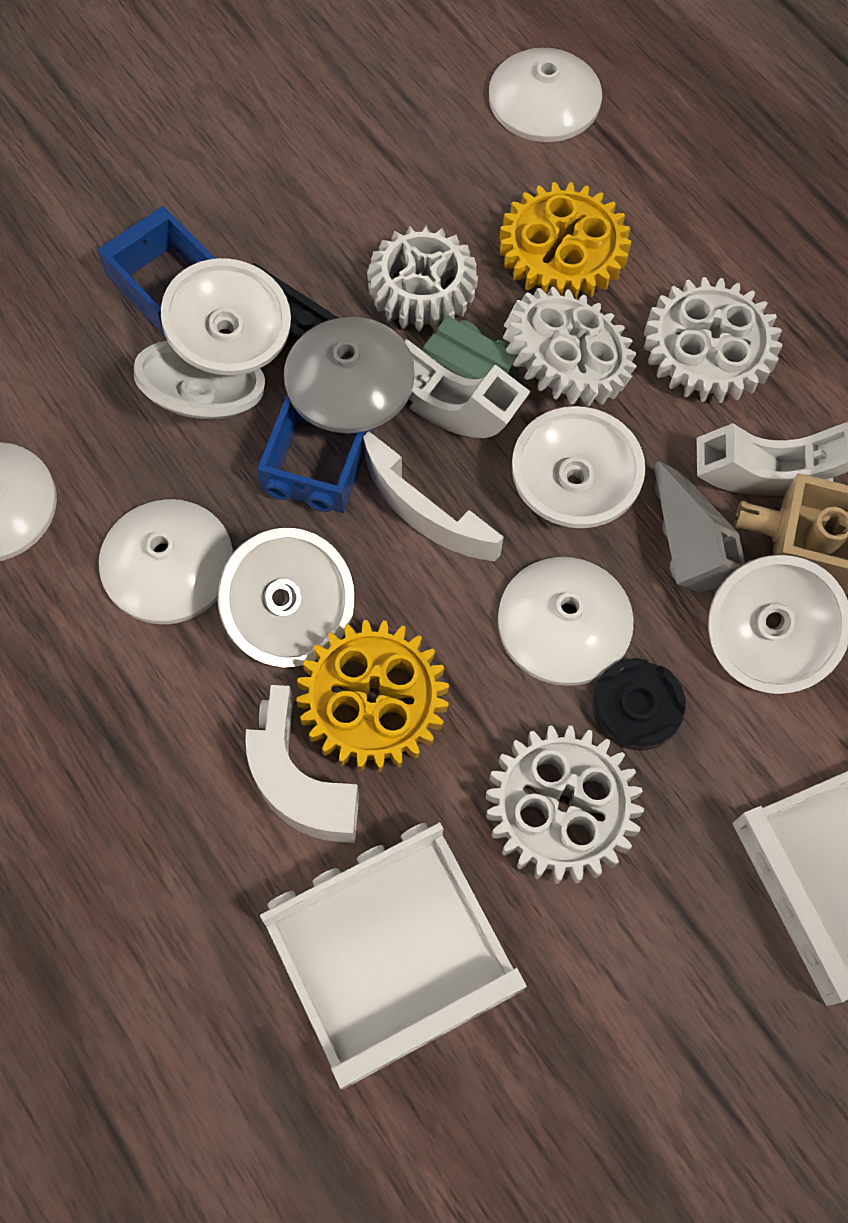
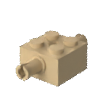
(808, 524)

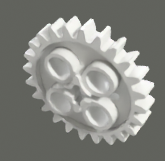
(712, 340)
(569, 346)
(549, 844)

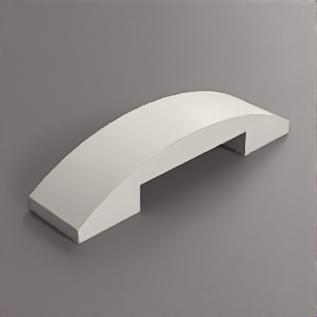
(467, 536)

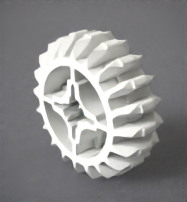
(418, 292)

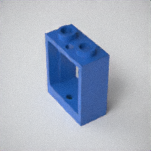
(126, 256)
(287, 485)

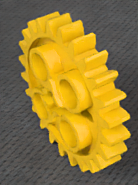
(581, 260)
(365, 735)

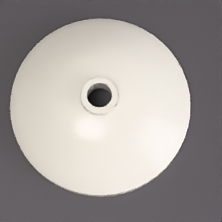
(545, 94)
(229, 297)
(191, 391)
(583, 446)
(26, 500)
(170, 583)
(315, 591)
(805, 642)
(562, 645)

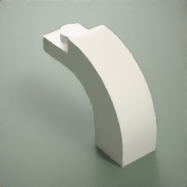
(462, 404)
(766, 467)
(305, 804)

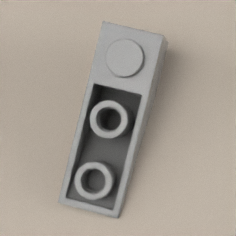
(699, 537)

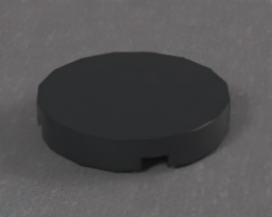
(638, 704)

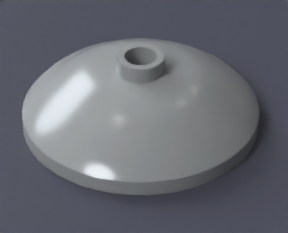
(350, 392)

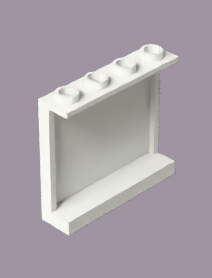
(803, 863)
(390, 953)

